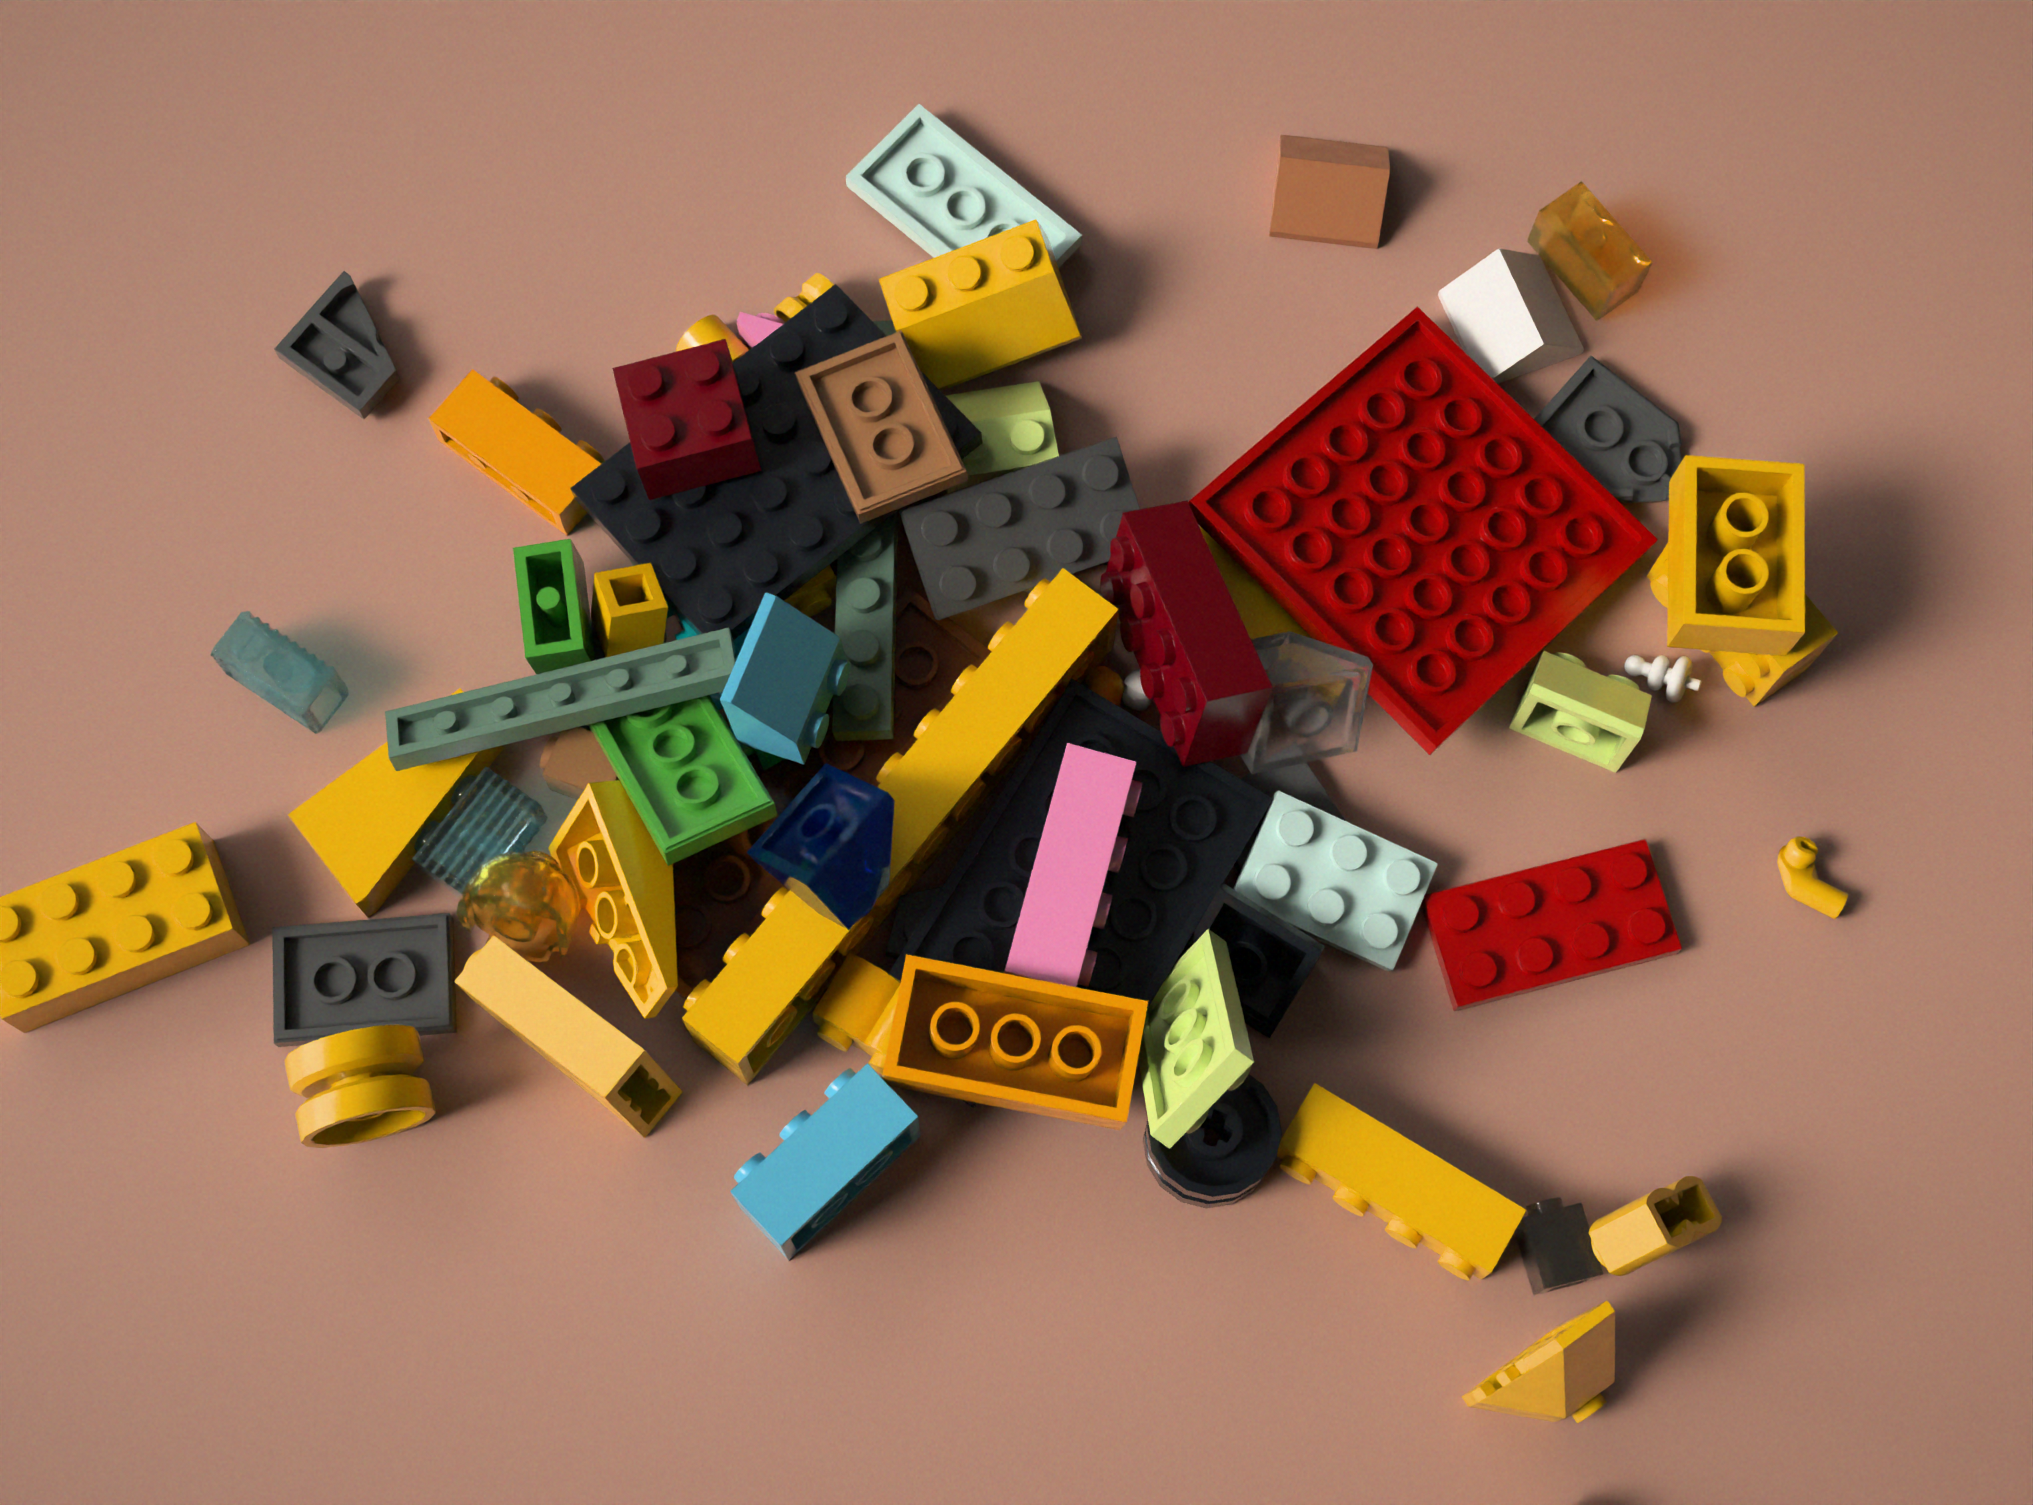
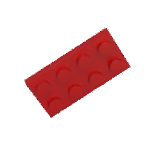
(1550, 925)

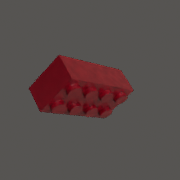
(1185, 634)

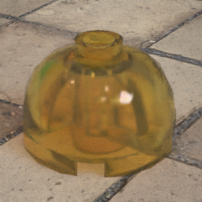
(523, 903)

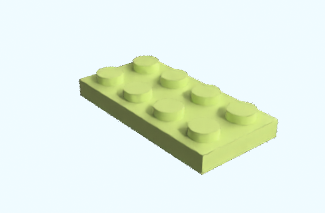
(1193, 1041)

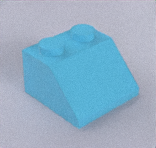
(784, 682)

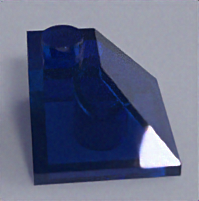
(832, 845)

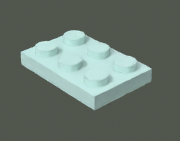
(1335, 880)

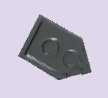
(1615, 434)

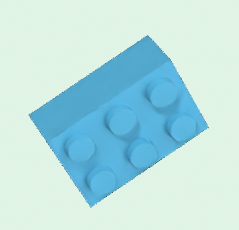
(825, 1159)

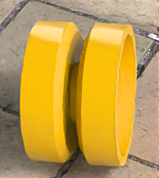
(359, 1086)

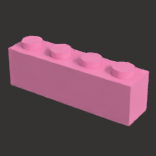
(1071, 868)

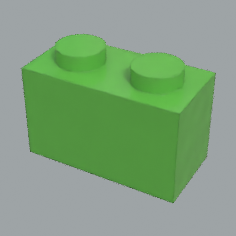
(553, 605)

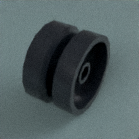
(1238, 1162)

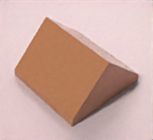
(1329, 191)

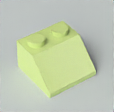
(1013, 428)
(1582, 710)

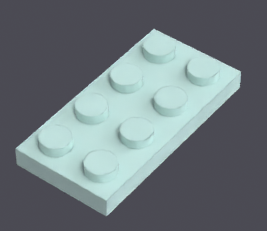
(948, 191)

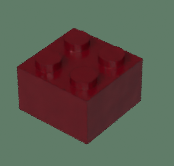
(686, 419)

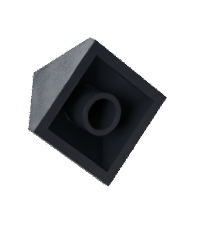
(1265, 954)

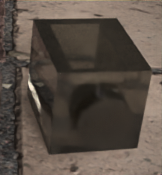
(1556, 1246)

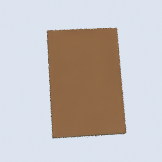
(881, 426)

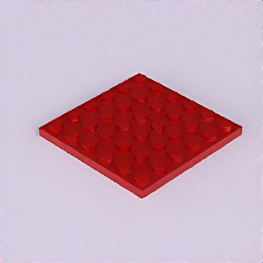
(1422, 527)

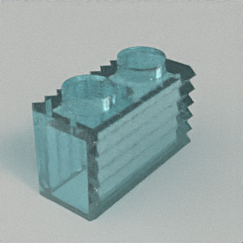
(280, 671)
(485, 821)

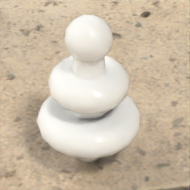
(1659, 673)

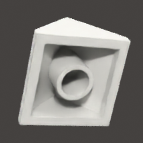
(1510, 315)

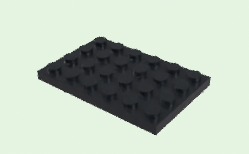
(769, 528)
(1175, 857)

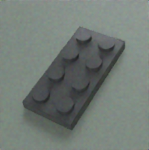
(1019, 527)

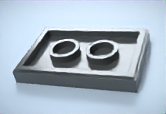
(363, 977)

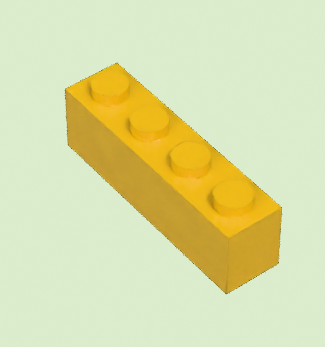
(1399, 1183)

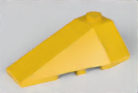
(623, 890)
(1557, 1373)

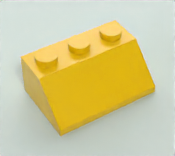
(982, 306)

